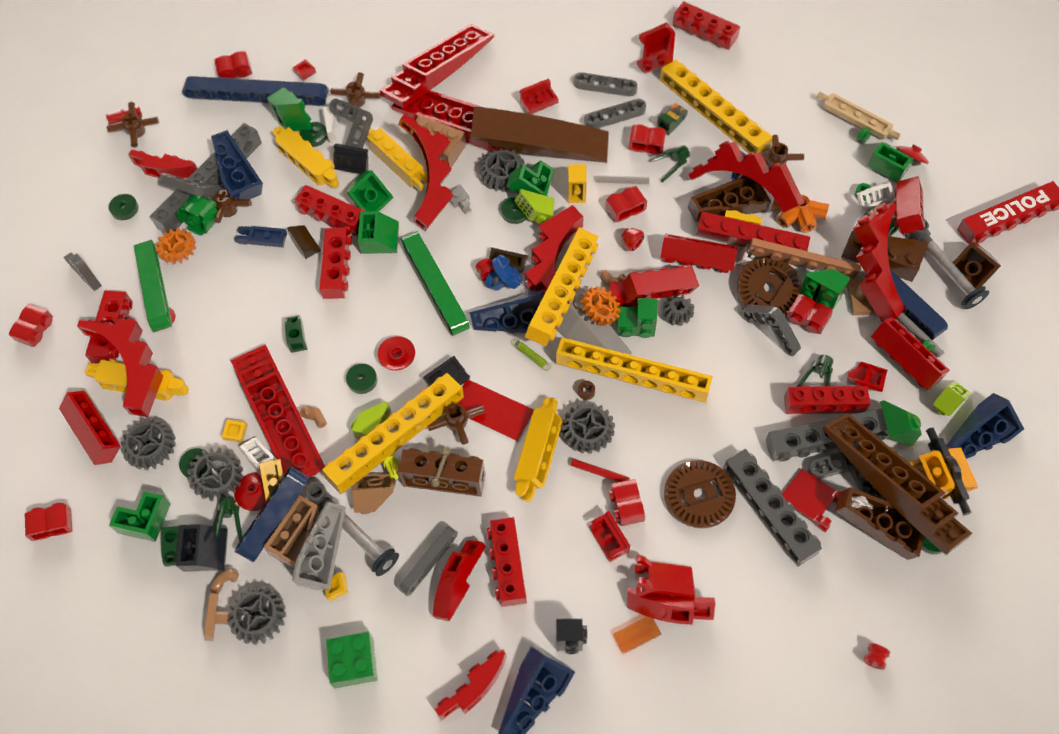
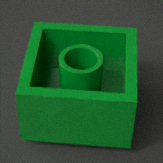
(351, 660)

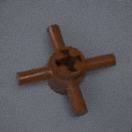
(355, 93)
(133, 124)
(779, 153)
(226, 205)
(459, 422)

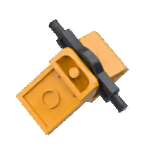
(947, 470)

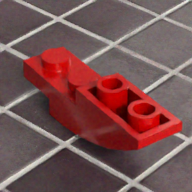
(168, 164)
(453, 581)
(671, 608)
(481, 681)

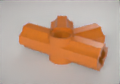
(803, 214)

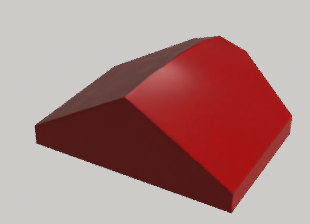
(868, 375)

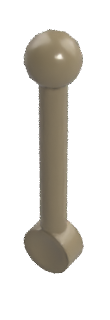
(446, 452)

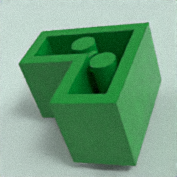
(532, 179)
(638, 320)
(145, 520)

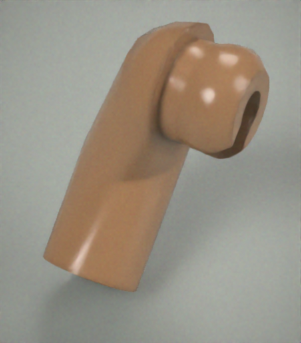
(607, 277)
(314, 414)
(223, 577)

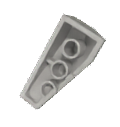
(579, 328)
(318, 556)

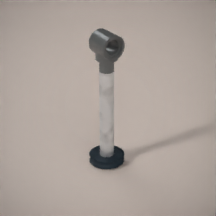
(973, 295)
(383, 560)

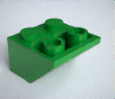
(289, 110)
(890, 161)
(377, 233)
(825, 286)

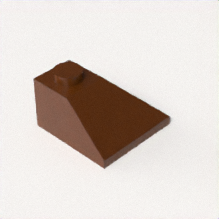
(976, 264)

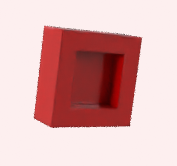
(304, 70)

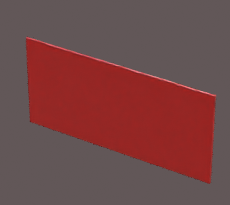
(500, 411)

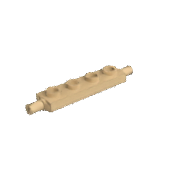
(858, 115)

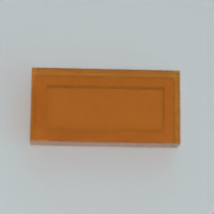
(636, 634)

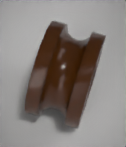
(588, 385)

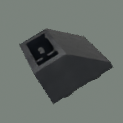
(200, 548)

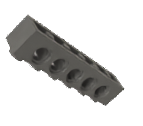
(797, 435)
(772, 517)

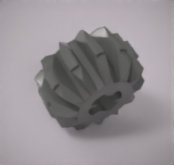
(678, 310)

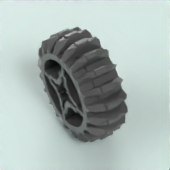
(497, 167)
(574, 422)
(150, 450)
(208, 478)
(241, 608)

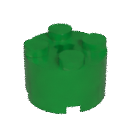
(197, 214)

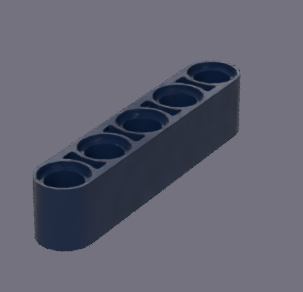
(918, 310)
(271, 514)

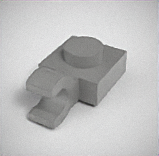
(460, 199)

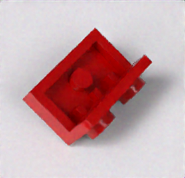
(538, 96)

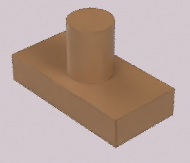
(858, 300)
(214, 617)

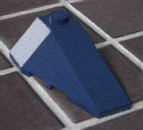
(234, 169)
(508, 316)
(987, 425)
(535, 687)

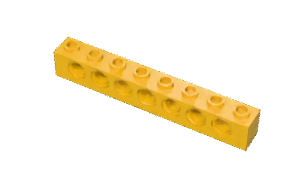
(715, 108)
(561, 288)
(633, 370)
(391, 442)

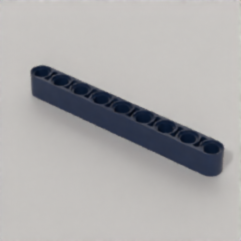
(251, 90)

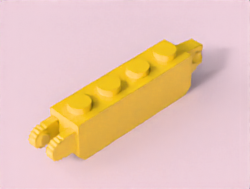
(305, 157)
(396, 158)
(113, 376)
(538, 449)

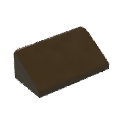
(303, 240)
(516, 259)

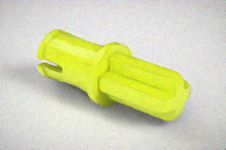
(391, 464)

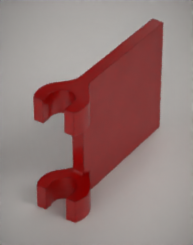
(811, 498)
(664, 578)

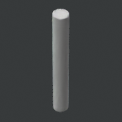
(623, 179)
(919, 333)

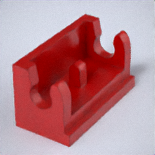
(609, 536)

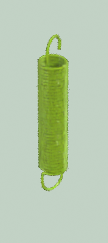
(531, 354)

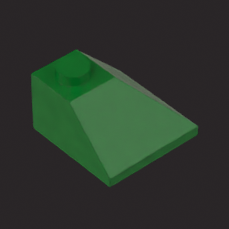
(369, 192)
(901, 424)

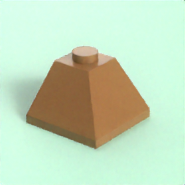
(371, 492)

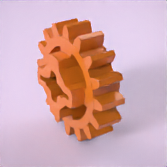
(175, 246)
(600, 306)

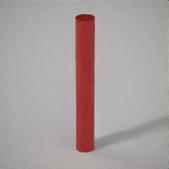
(598, 471)

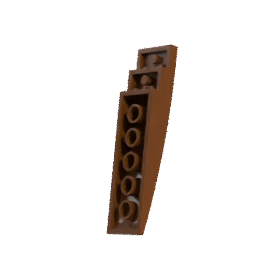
(539, 135)
(899, 483)

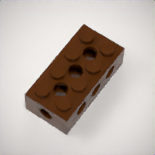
(453, 478)

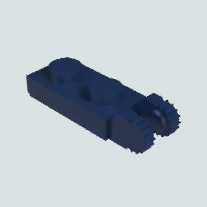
(261, 236)

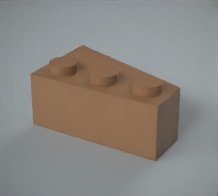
(455, 136)
(293, 532)

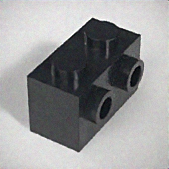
(570, 635)

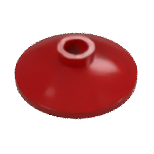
(914, 152)
(396, 346)
(250, 500)

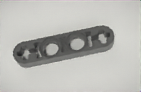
(606, 81)
(630, 107)
(428, 561)

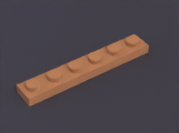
(803, 258)

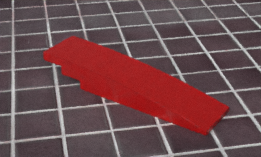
(435, 65)
(447, 111)
(277, 412)

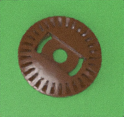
(757, 274)
(704, 512)

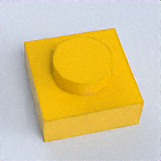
(234, 431)
(338, 587)

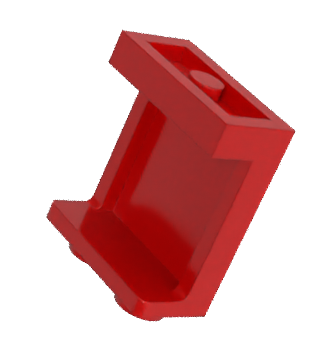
(658, 47)

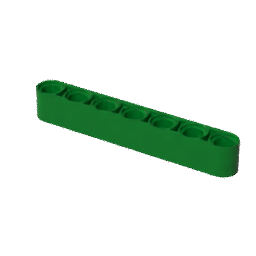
(435, 283)
(152, 286)

